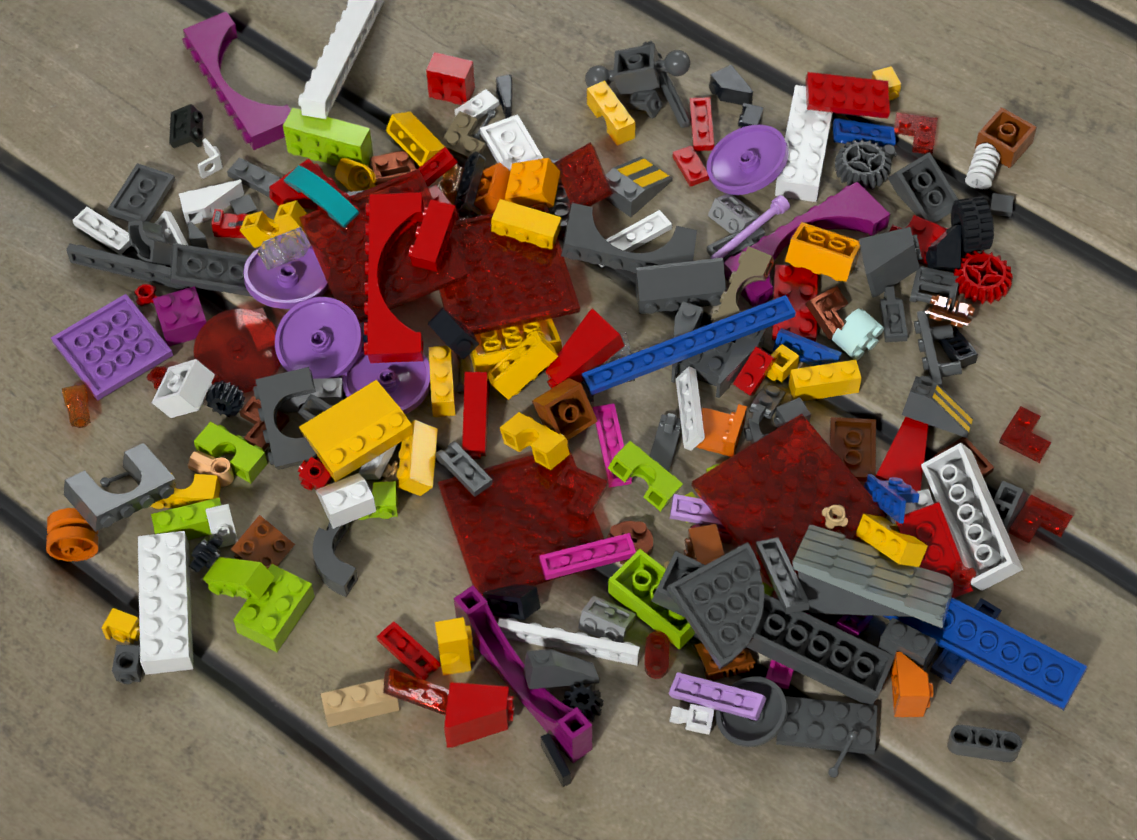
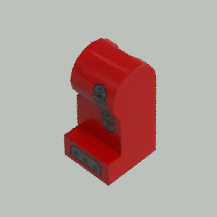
(227, 224)

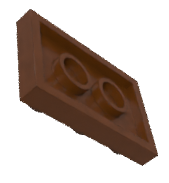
(855, 444)

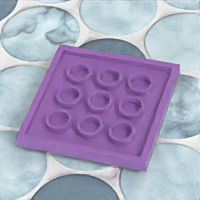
(111, 346)

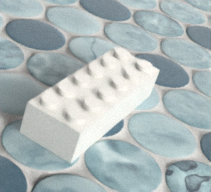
(807, 144)
(972, 516)
(165, 603)

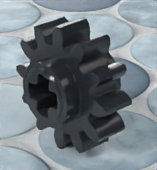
(205, 553)

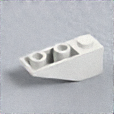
(200, 204)

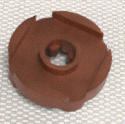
(639, 533)

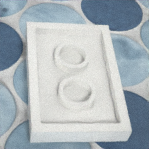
(510, 142)

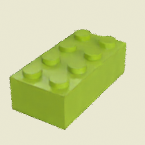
(326, 139)
(635, 587)

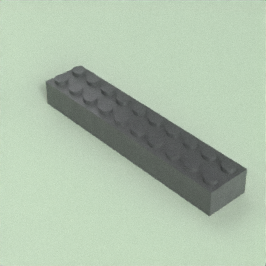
(802, 642)

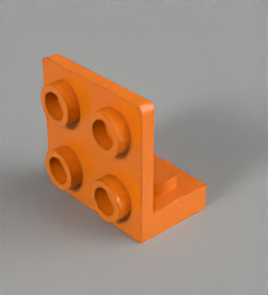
(722, 430)

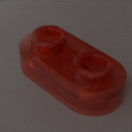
(655, 656)

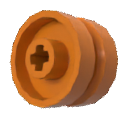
(70, 536)

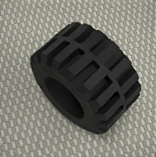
(976, 223)

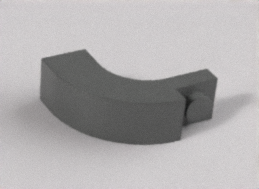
(332, 571)

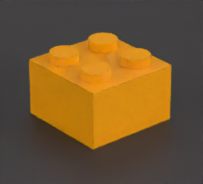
(533, 183)

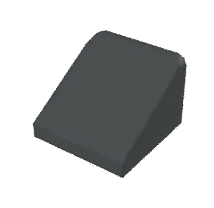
(196, 237)

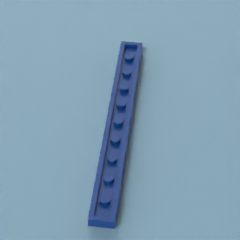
(688, 345)

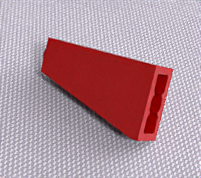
(586, 349)
(475, 414)
(906, 454)

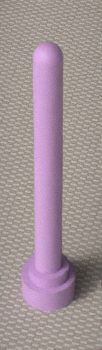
(778, 206)

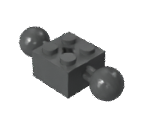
(639, 69)

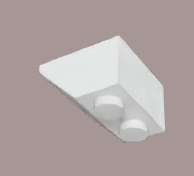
(346, 500)

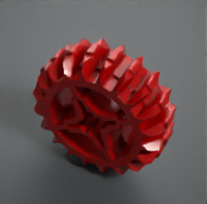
(994, 283)

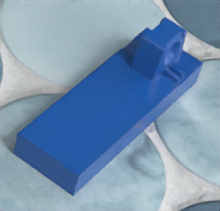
(847, 131)
(808, 350)

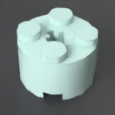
(858, 334)

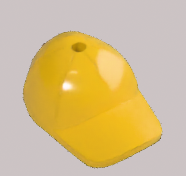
(353, 175)

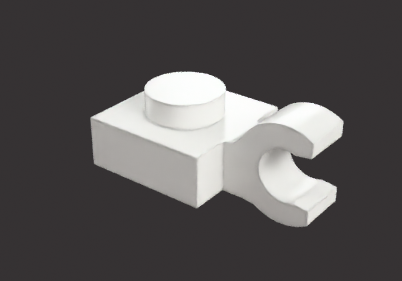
(697, 718)

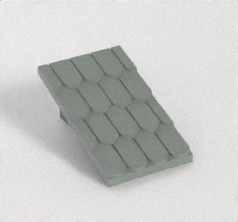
(860, 580)

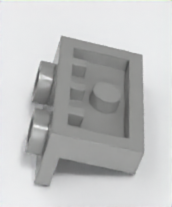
(731, 213)
(606, 620)

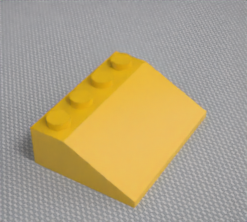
(499, 343)
(357, 430)

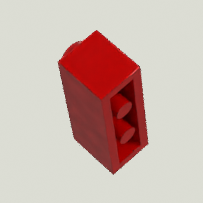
(433, 235)

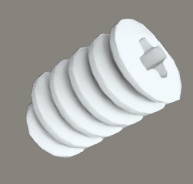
(983, 166)

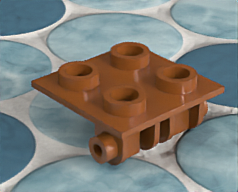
(957, 319)
(262, 544)
(742, 663)

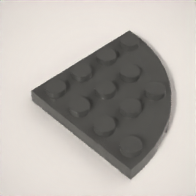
(723, 602)

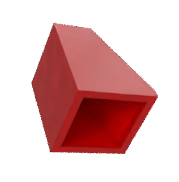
(476, 712)

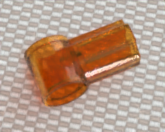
(450, 183)
(76, 402)

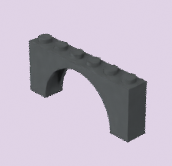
(586, 244)

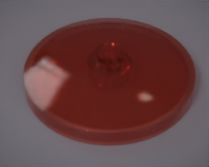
(238, 347)

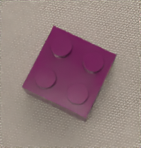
(180, 315)

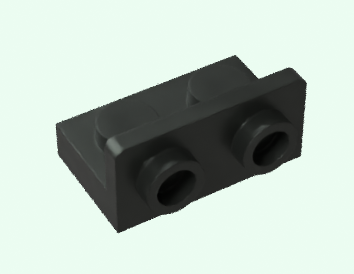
(186, 126)

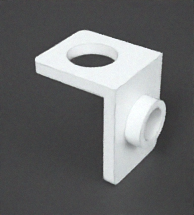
(214, 155)

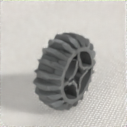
(864, 160)

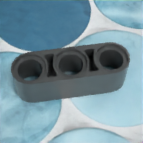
(993, 737)

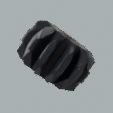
(225, 398)
(585, 700)

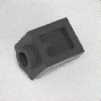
(645, 100)

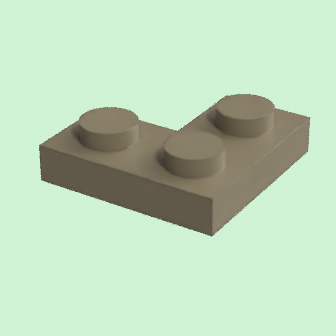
(458, 137)

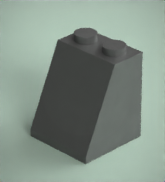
(889, 258)
(909, 641)

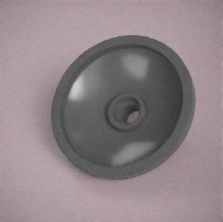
(752, 733)

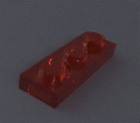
(415, 691)

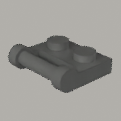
(934, 281)

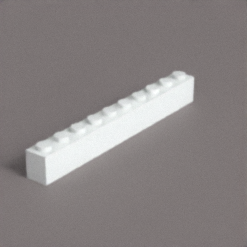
(338, 57)

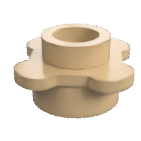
(390, 472)
(838, 511)

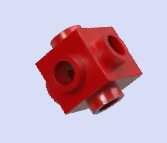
(310, 481)

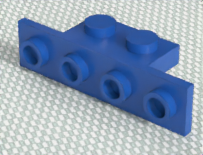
(891, 495)

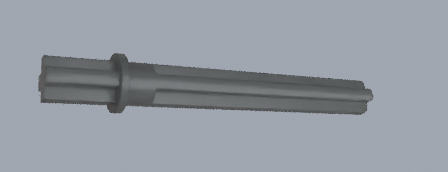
(673, 97)

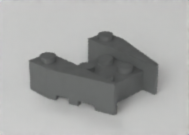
(719, 365)

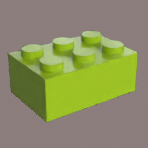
(277, 611)

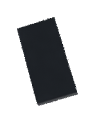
(556, 760)

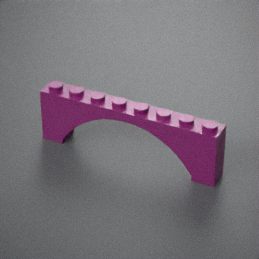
(208, 43)
(847, 210)
(565, 725)

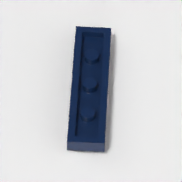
(949, 664)

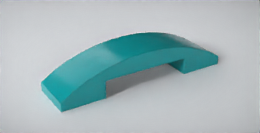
(322, 194)

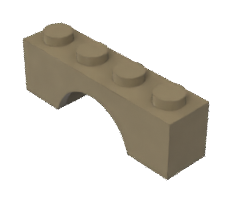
(753, 267)

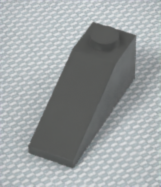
(1009, 503)
(556, 669)

